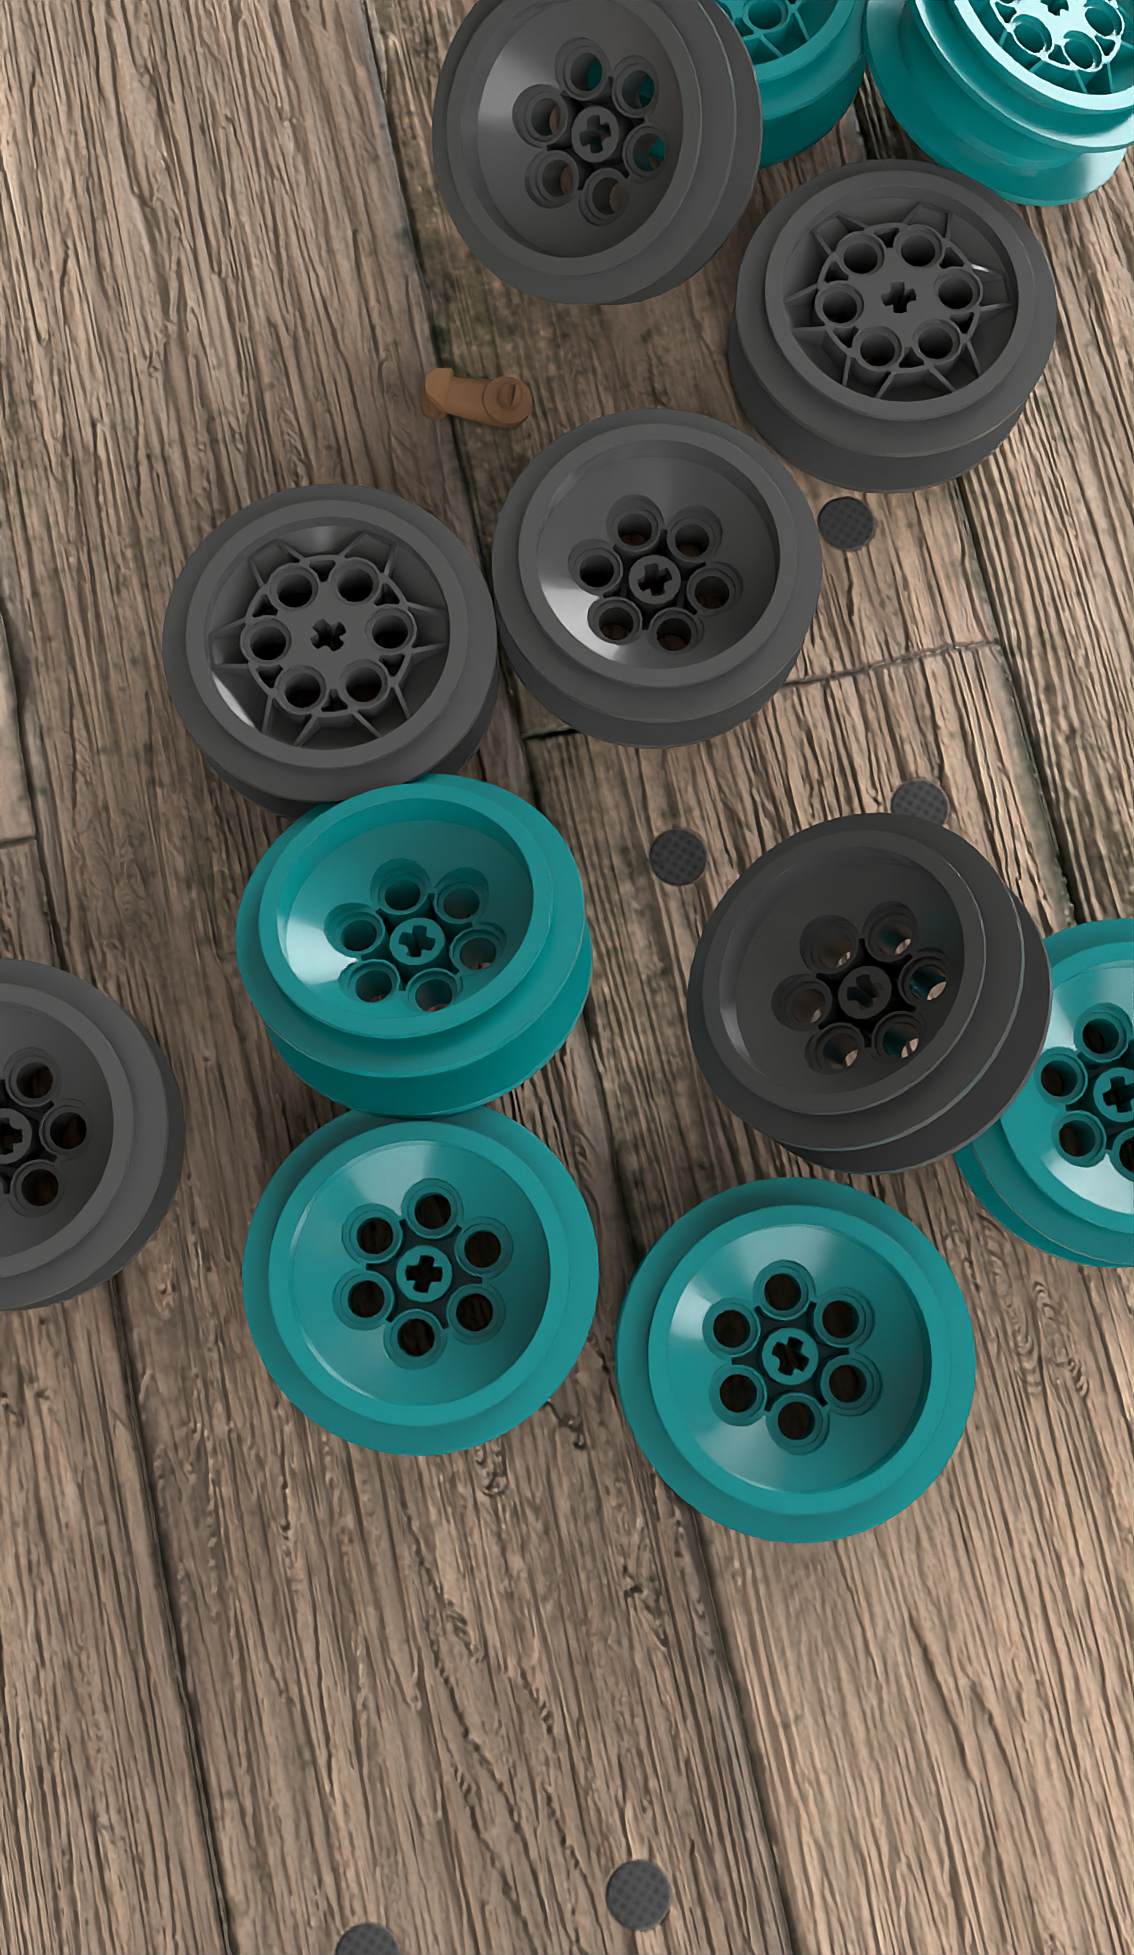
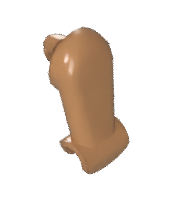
(493, 402)

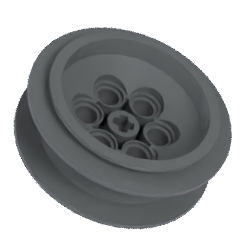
(505, 165)
(921, 243)
(675, 484)
(323, 543)
(774, 962)
(133, 1153)

